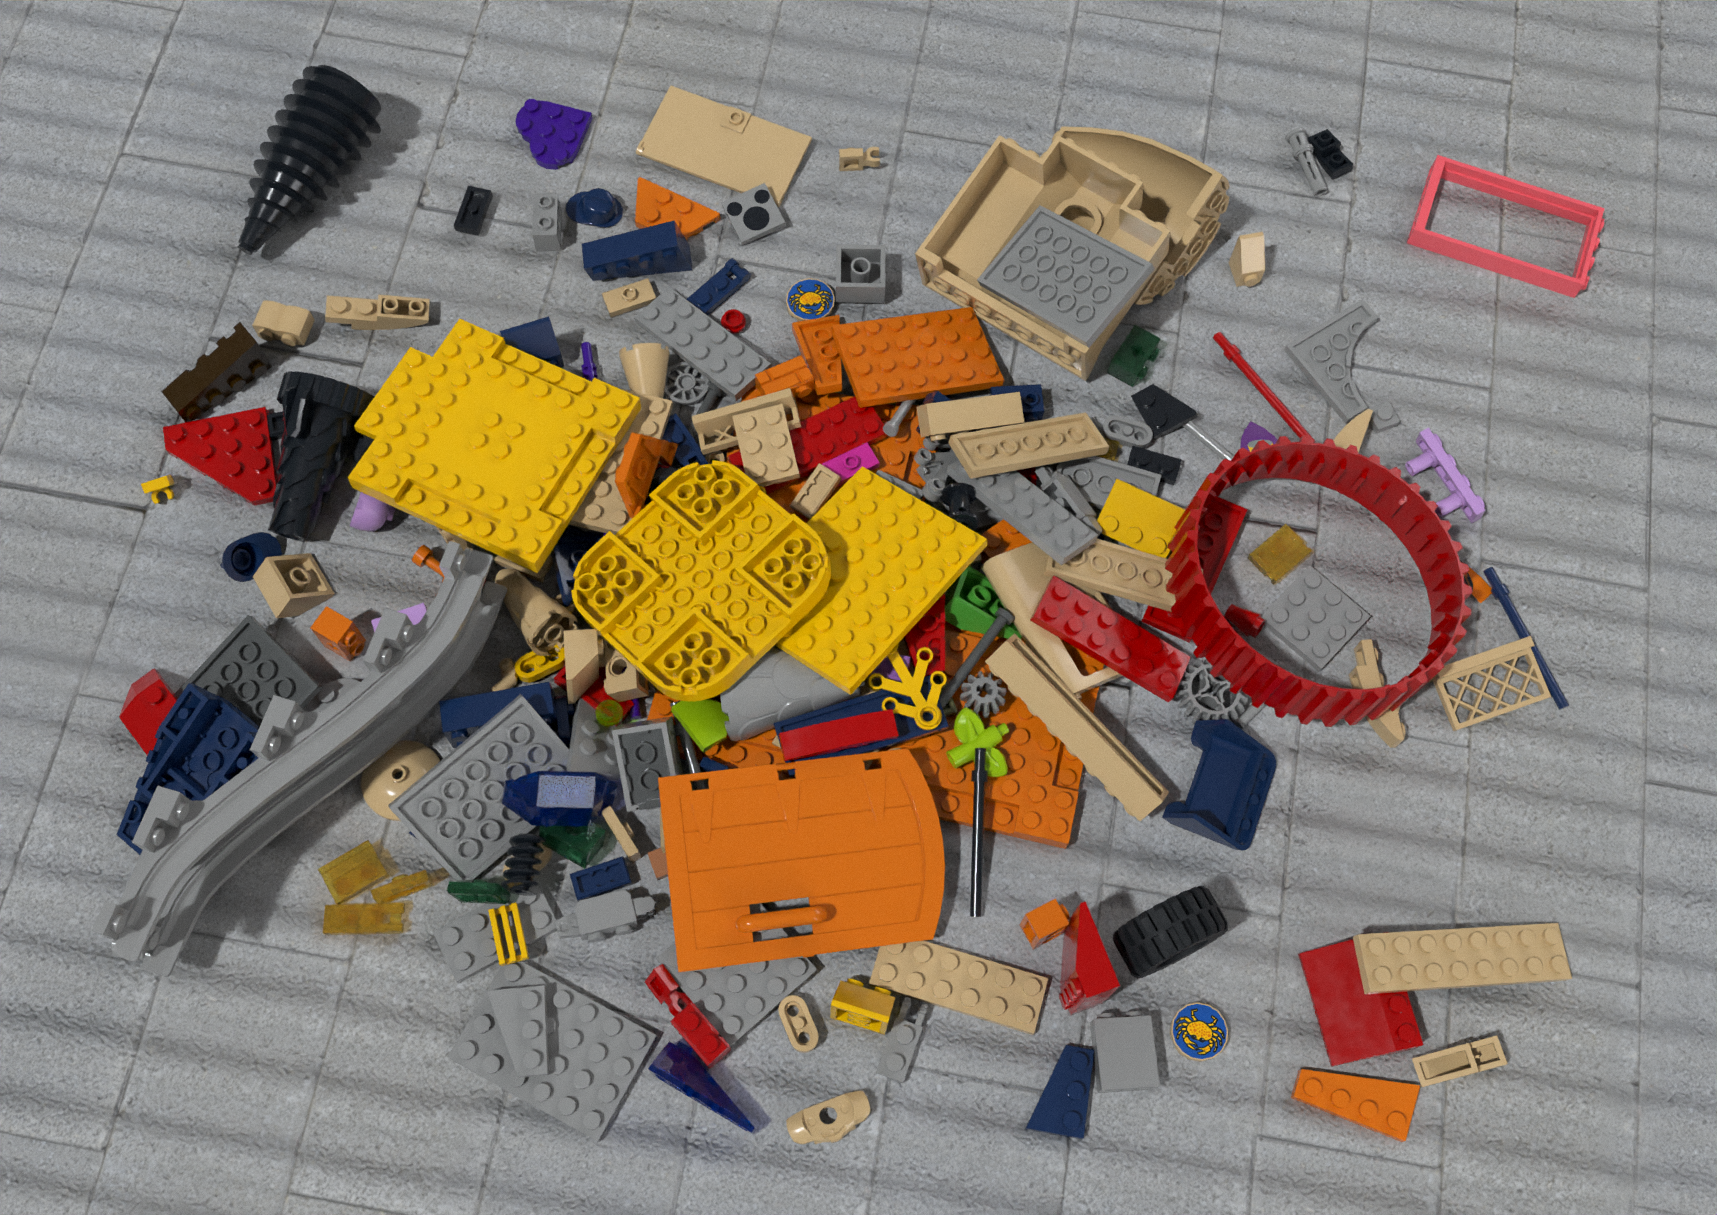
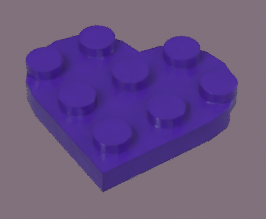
(552, 131)

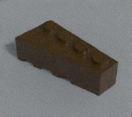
(217, 375)

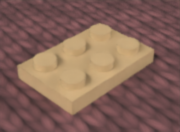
(766, 445)

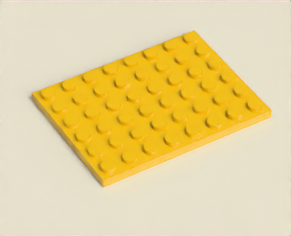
(887, 570)

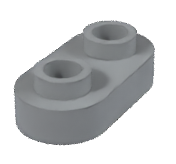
(1127, 431)

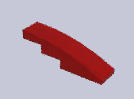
(838, 735)

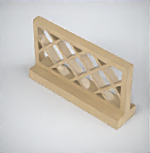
(1488, 660)

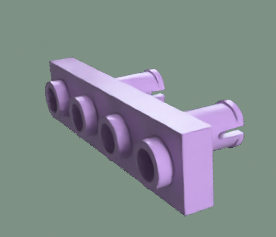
(1445, 467)

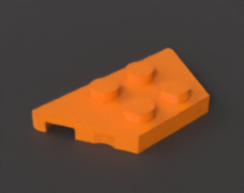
(660, 205)

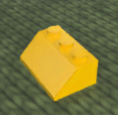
(1139, 519)

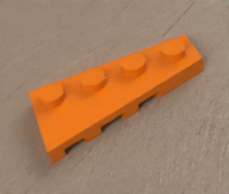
(820, 352)
(1363, 1101)

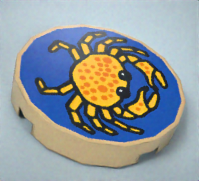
(810, 300)
(1198, 1032)

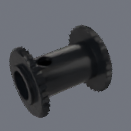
(958, 498)

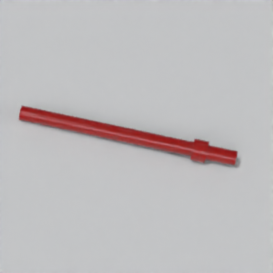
(1232, 353)

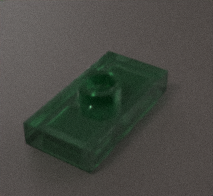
(478, 892)

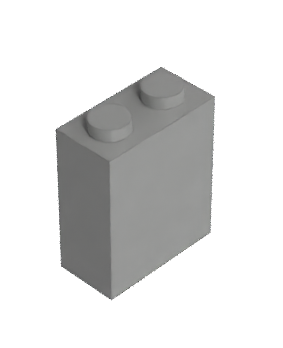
(1124, 1052)

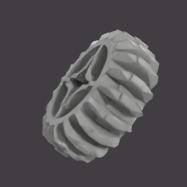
(1215, 703)

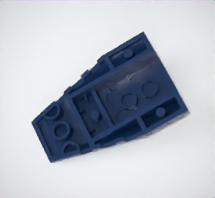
(195, 753)

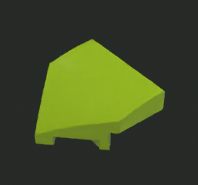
(702, 721)

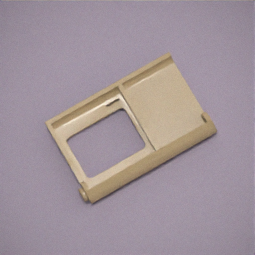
(1020, 585)

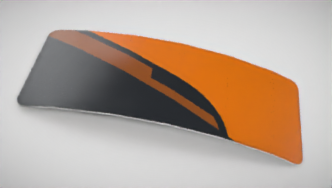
(1480, 588)

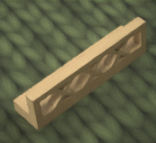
(721, 423)

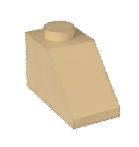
(1248, 259)

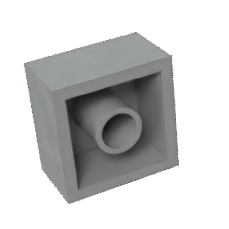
(860, 273)

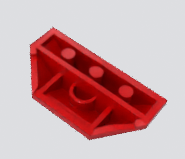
(146, 708)

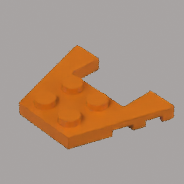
(638, 468)

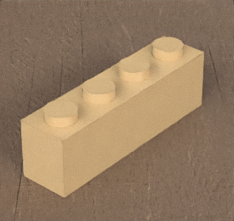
(969, 415)

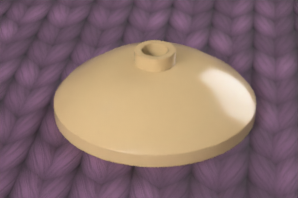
(378, 779)

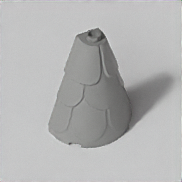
(775, 691)

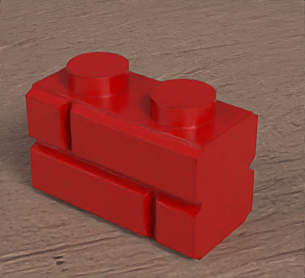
(700, 1035)

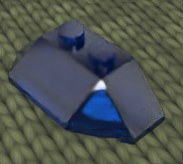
(559, 797)

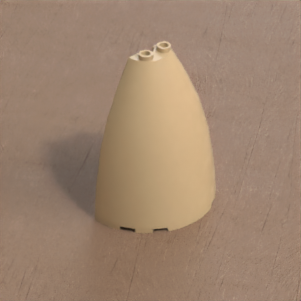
(1175, 192)

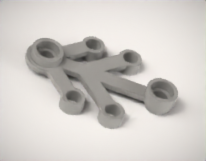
(934, 487)

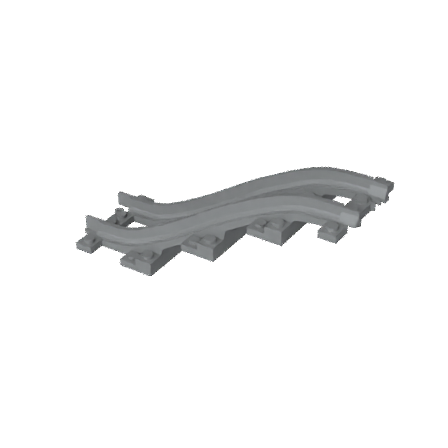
(299, 764)

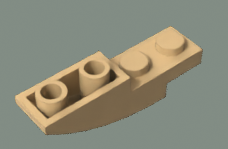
(380, 314)
(1367, 676)

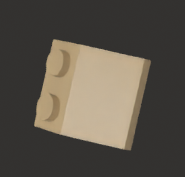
(292, 584)
(582, 661)

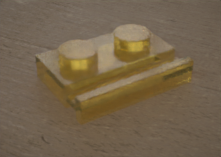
(1279, 554)
(353, 872)

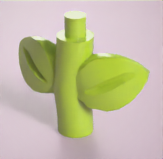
(972, 733)

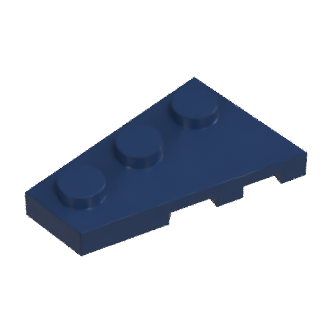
(1066, 1095)

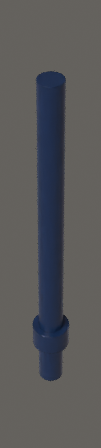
(1502, 593)

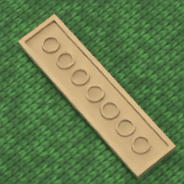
(1461, 958)

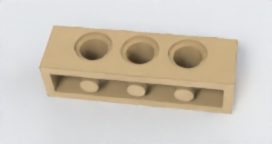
(626, 685)

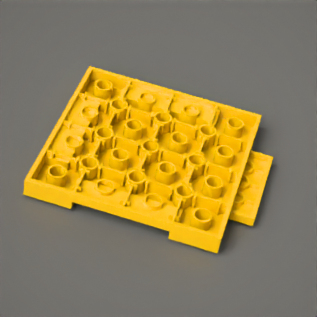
(490, 442)

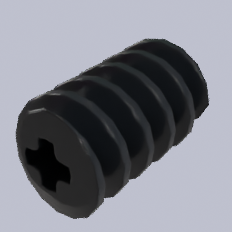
(522, 863)

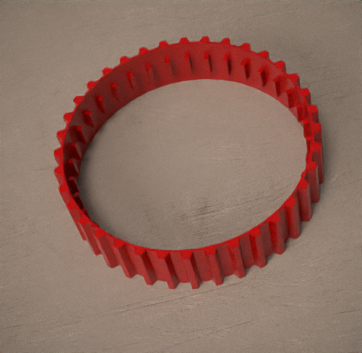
(1394, 504)

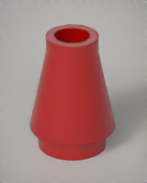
(1245, 620)

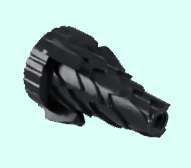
(314, 447)

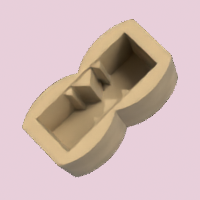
(283, 323)

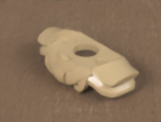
(807, 1127)

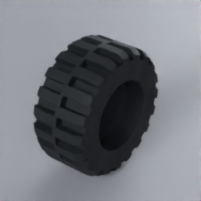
(1170, 931)

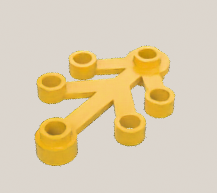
(911, 688)

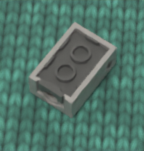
(643, 755)

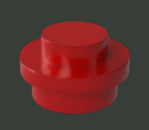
(733, 321)

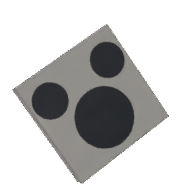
(753, 214)

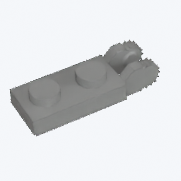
(901, 1044)

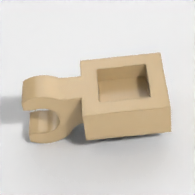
(854, 158)

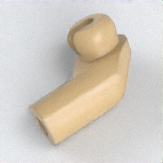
(508, 675)

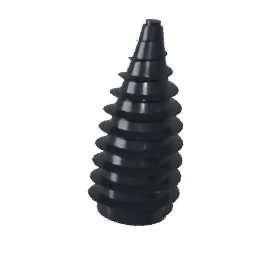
(307, 149)

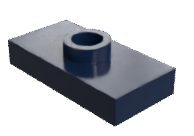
(600, 879)

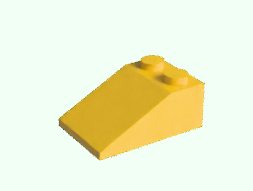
(862, 1006)

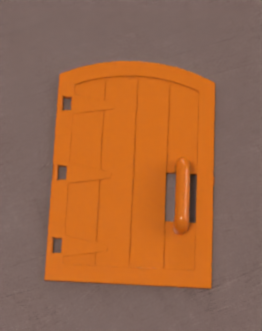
(836, 833)

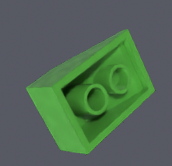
(973, 604)

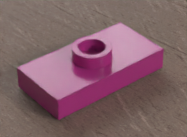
(851, 461)

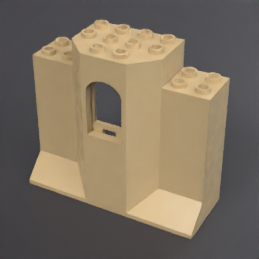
(997, 204)

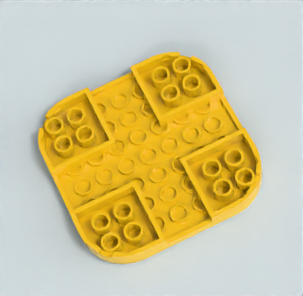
(701, 580)

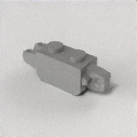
(1066, 494)
(604, 916)

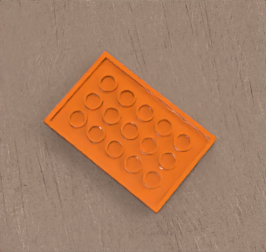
(916, 356)

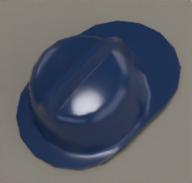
(594, 208)
(247, 554)

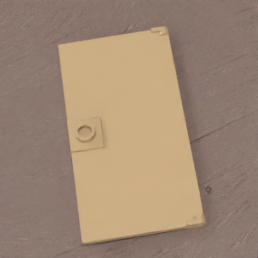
(723, 144)

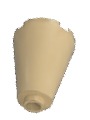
(646, 368)

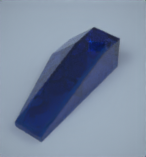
(685, 1073)

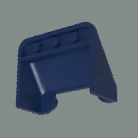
(1226, 785)

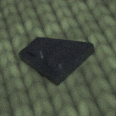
(1161, 410)

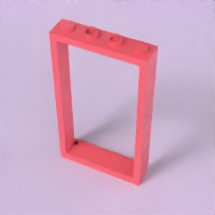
(1519, 193)

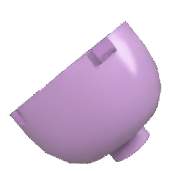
(370, 513)

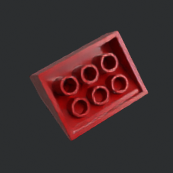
(1085, 968)
(1352, 1022)

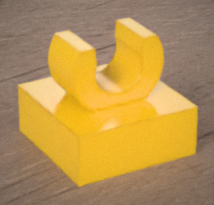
(158, 485)

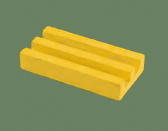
(503, 910)

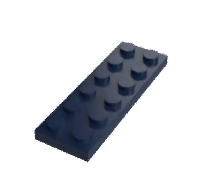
(861, 705)

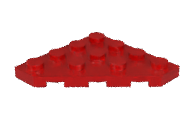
(230, 450)

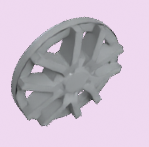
(685, 385)

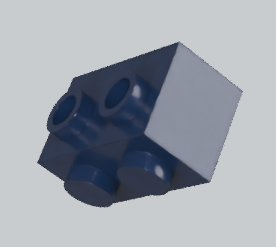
(1030, 398)

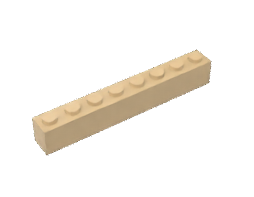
(1077, 728)

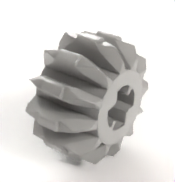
(992, 699)

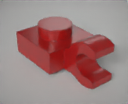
(665, 989)

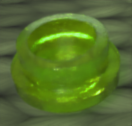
(609, 713)

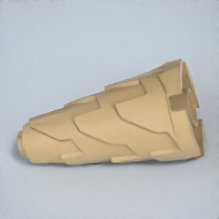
(535, 613)

